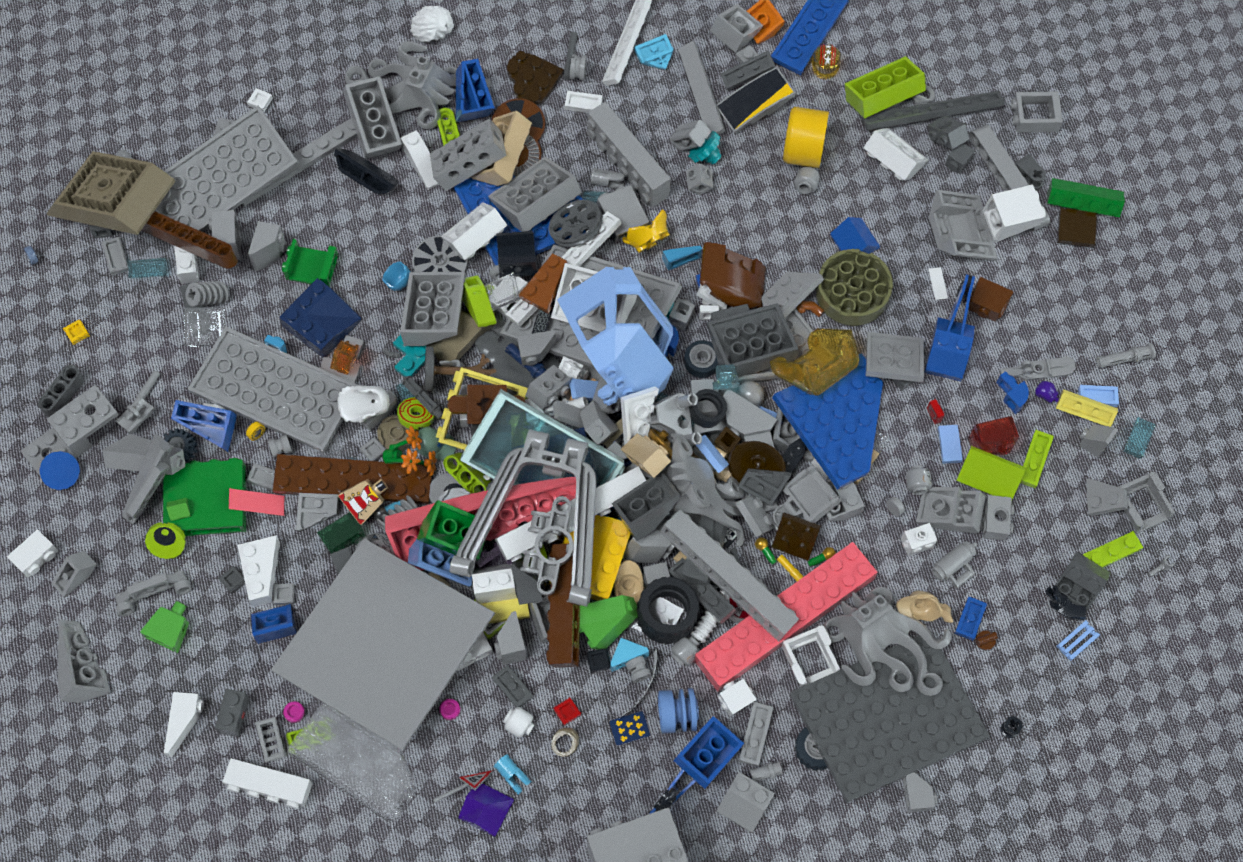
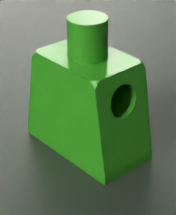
(167, 627)

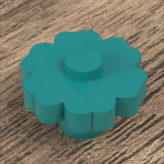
(708, 150)

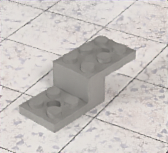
(71, 427)

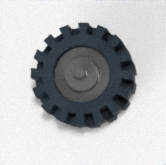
(182, 440)

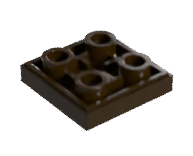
(1077, 227)

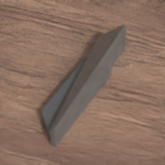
(716, 532)

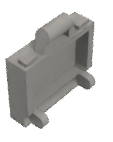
(810, 494)

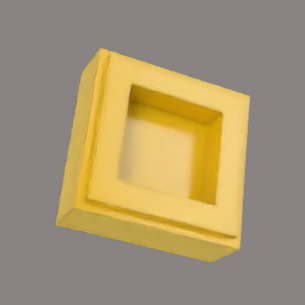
(76, 332)

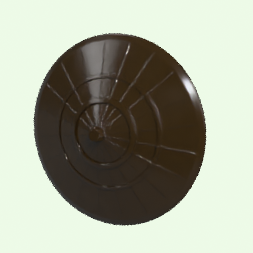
(754, 456)

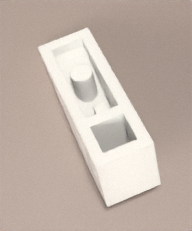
(419, 157)
(182, 718)

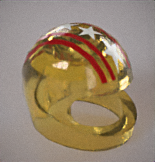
(826, 57)

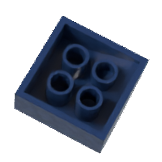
(319, 318)

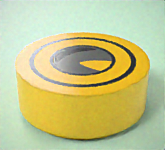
(255, 431)

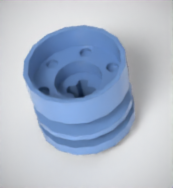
(677, 710)

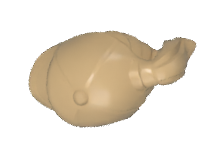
(629, 580)
(924, 606)

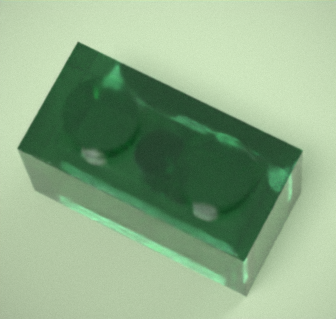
(341, 533)

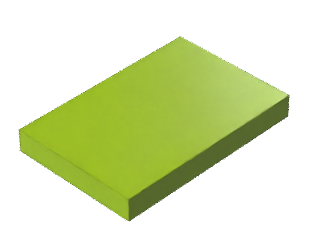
(990, 473)

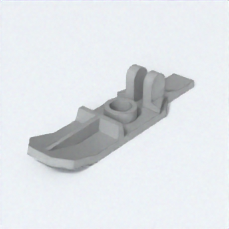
(1049, 368)

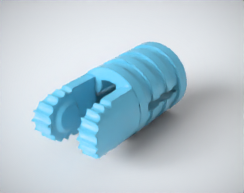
(509, 770)

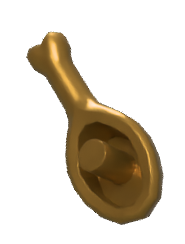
(660, 439)

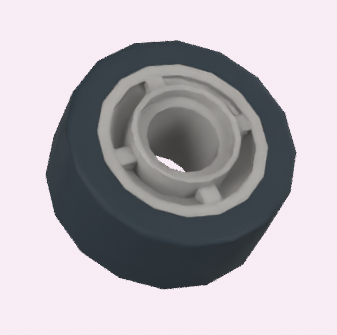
(700, 368)

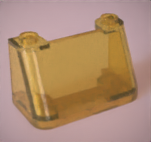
(829, 359)

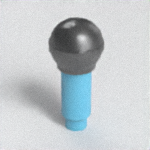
(384, 510)

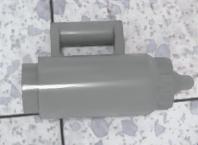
(953, 562)

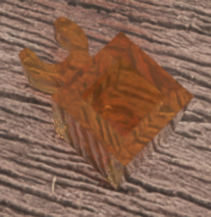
(344, 357)

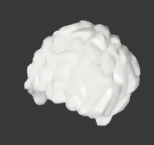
(431, 23)

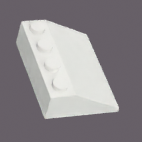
(594, 320)

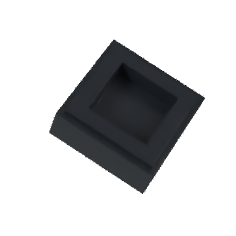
(598, 660)

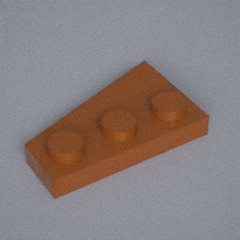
(543, 286)

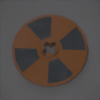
(528, 110)

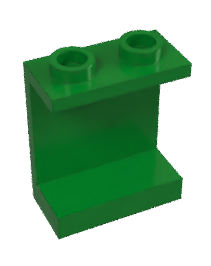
(308, 264)

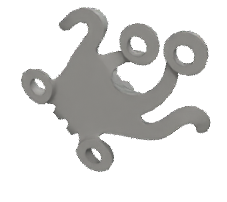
(422, 83)
(699, 488)
(873, 628)

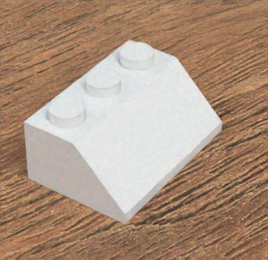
(895, 153)
(474, 231)

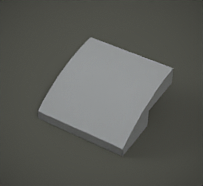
(663, 612)

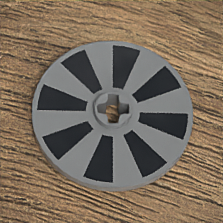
(433, 249)

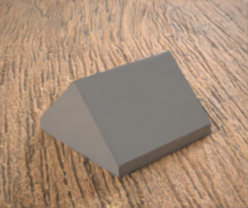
(783, 432)

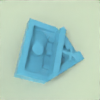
(655, 52)

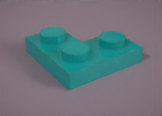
(413, 359)

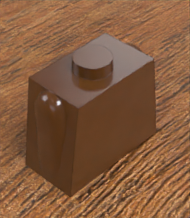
(989, 299)

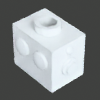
(918, 539)
(736, 696)

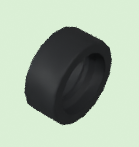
(721, 406)

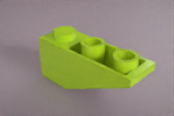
(477, 302)

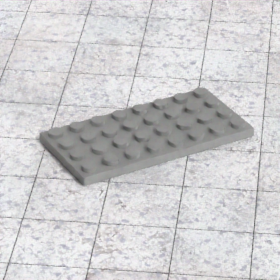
(226, 170)
(271, 388)

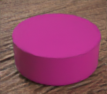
(449, 709)
(294, 712)

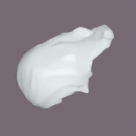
(356, 403)

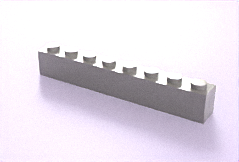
(729, 575)

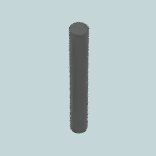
(571, 48)

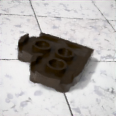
(533, 77)

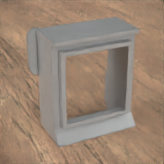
(1154, 487)

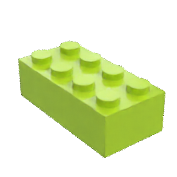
(885, 87)

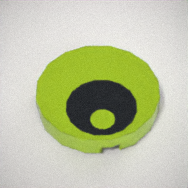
(165, 540)

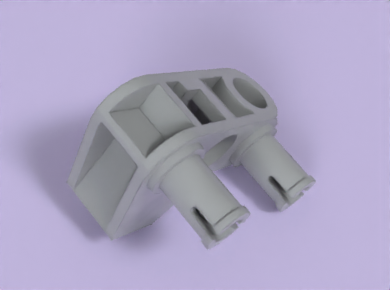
(669, 414)

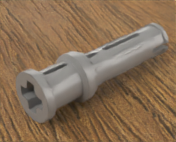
(1134, 354)

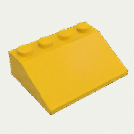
(608, 549)

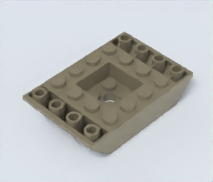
(113, 193)

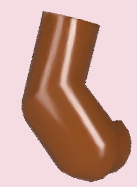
(810, 305)

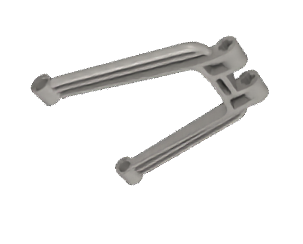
(554, 465)

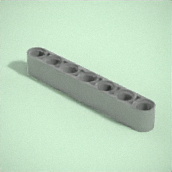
(1000, 163)

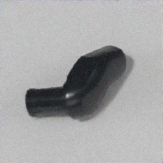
(1063, 605)

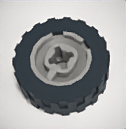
(808, 752)

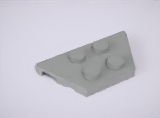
(791, 290)

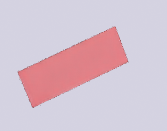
(256, 502)

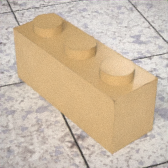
(646, 454)

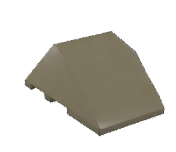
(456, 346)

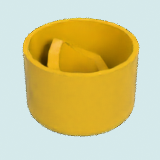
(805, 137)

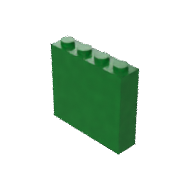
(207, 492)

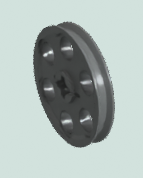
(575, 223)

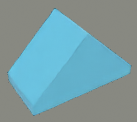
(626, 651)

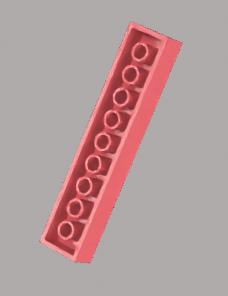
(809, 599)

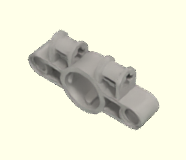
(557, 523)

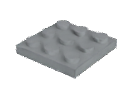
(895, 357)

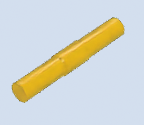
(790, 568)

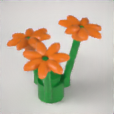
(395, 456)

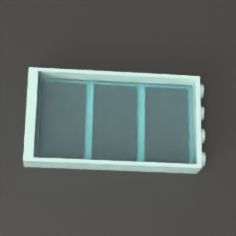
(506, 429)

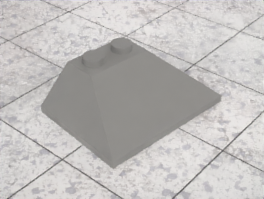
(961, 225)

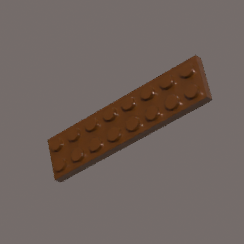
(335, 475)

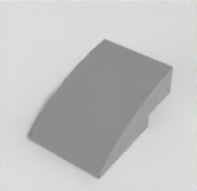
(952, 509)

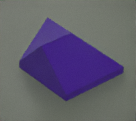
(485, 809)

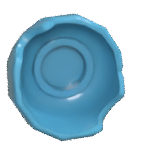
(396, 276)

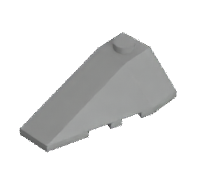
(77, 667)

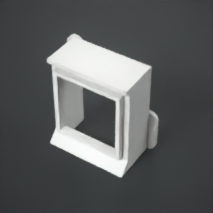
(823, 640)

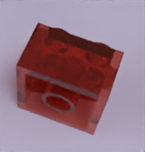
(995, 436)

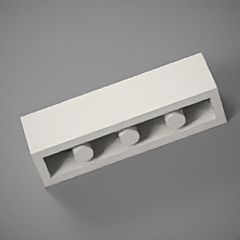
(267, 783)

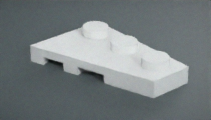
(636, 412)

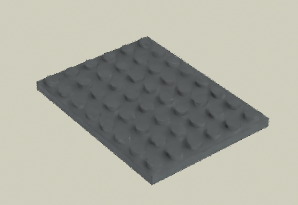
(882, 734)

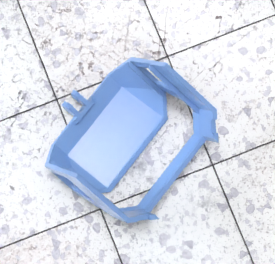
(622, 351)

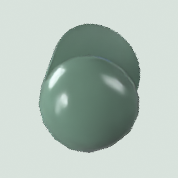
(430, 443)

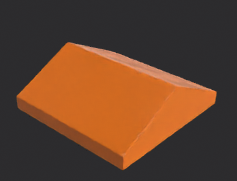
(769, 17)

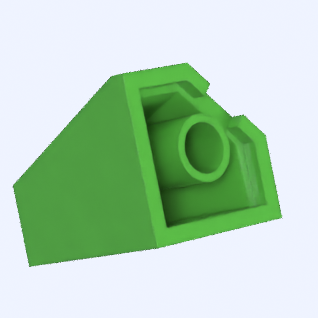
(606, 620)

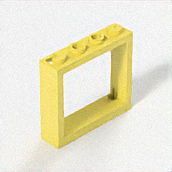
(458, 378)

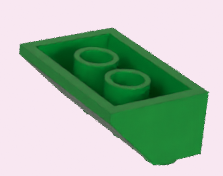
(446, 527)

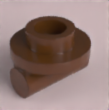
(986, 640)

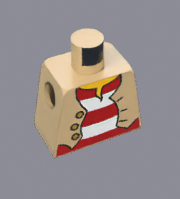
(363, 498)

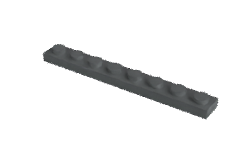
(933, 110)

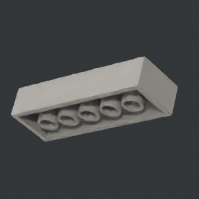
(628, 155)

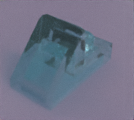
(726, 377)

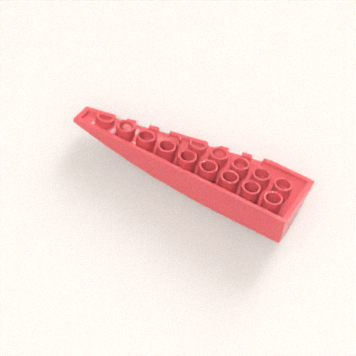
(522, 499)

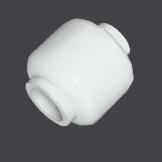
(518, 722)

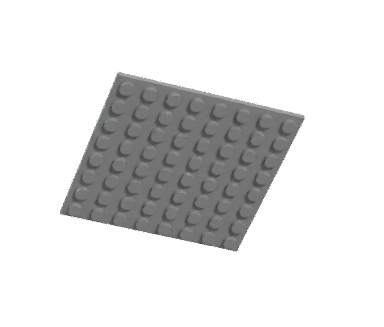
(383, 643)

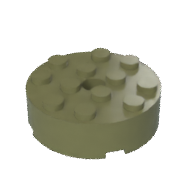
(854, 287)

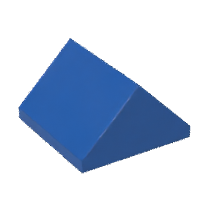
(854, 235)
(273, 624)

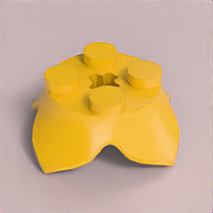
(646, 236)

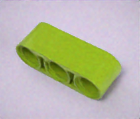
(460, 471)

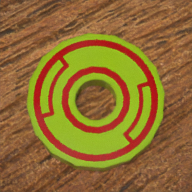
(407, 419)

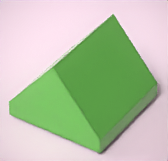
(178, 509)

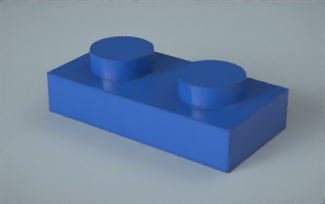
(970, 618)

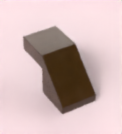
(727, 441)

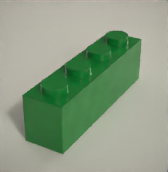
(1085, 197)

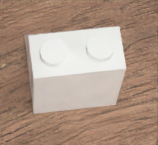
(1013, 212)
(493, 584)

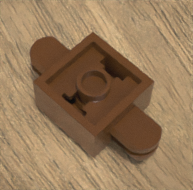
(476, 401)

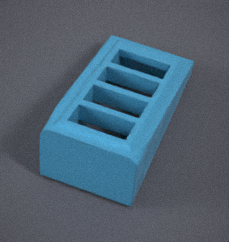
(676, 257)

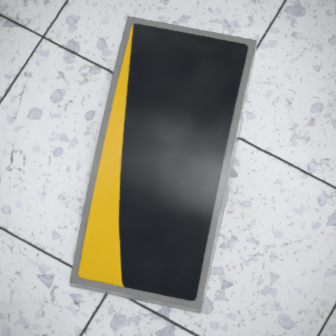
(756, 99)

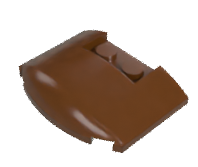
(732, 276)

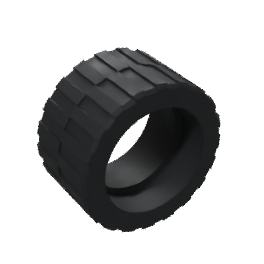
(672, 588)

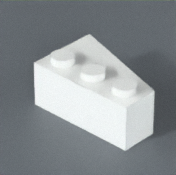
(259, 568)

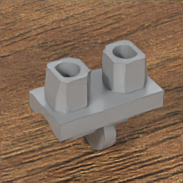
(135, 415)

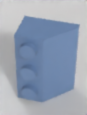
(435, 561)

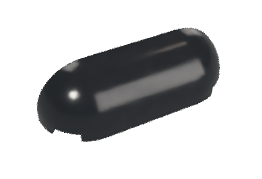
(364, 172)

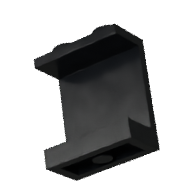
(516, 253)

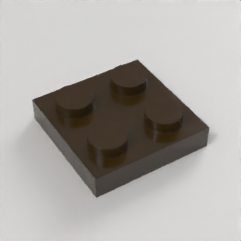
(796, 536)

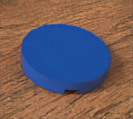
(59, 470)

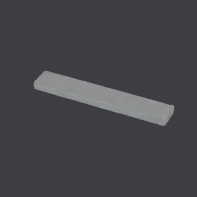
(701, 87)

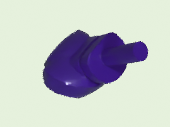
(1047, 391)

